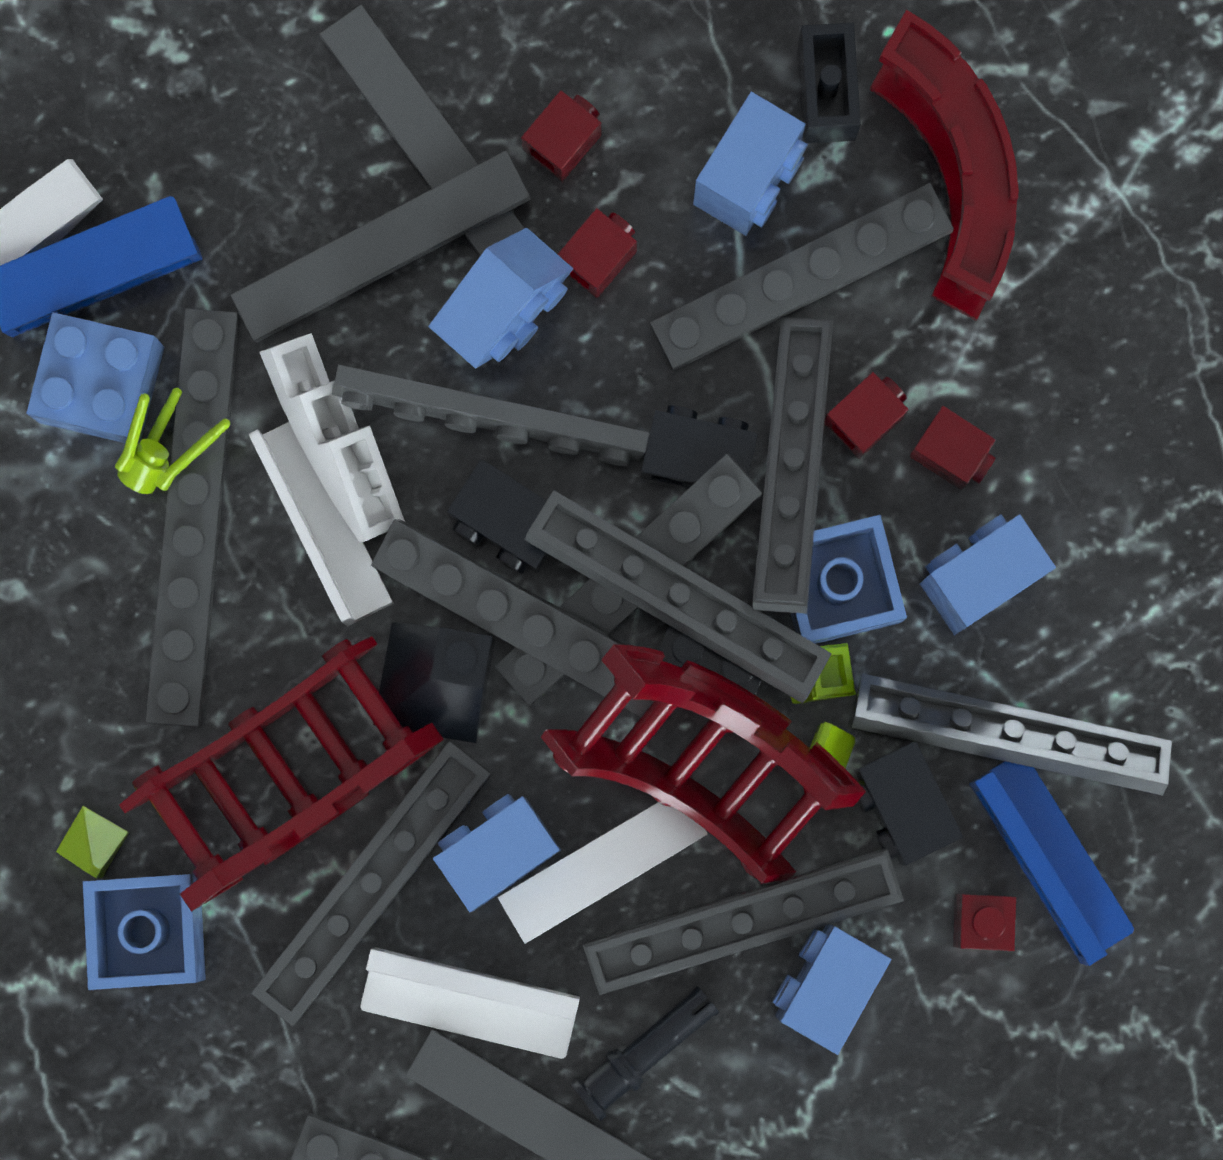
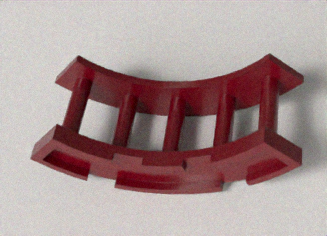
(972, 149)
(730, 708)
(306, 811)

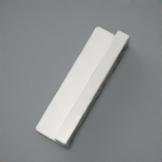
(329, 542)
(469, 1003)

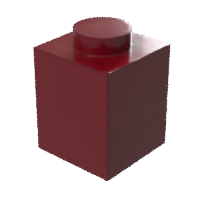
(563, 134)
(599, 251)
(867, 413)
(954, 449)
(984, 922)

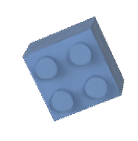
(749, 163)
(502, 298)
(93, 377)
(987, 574)
(850, 583)
(495, 853)
(142, 933)
(830, 987)

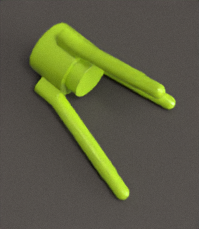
(145, 463)

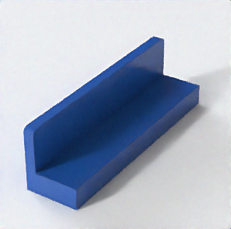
(94, 265)
(1053, 859)

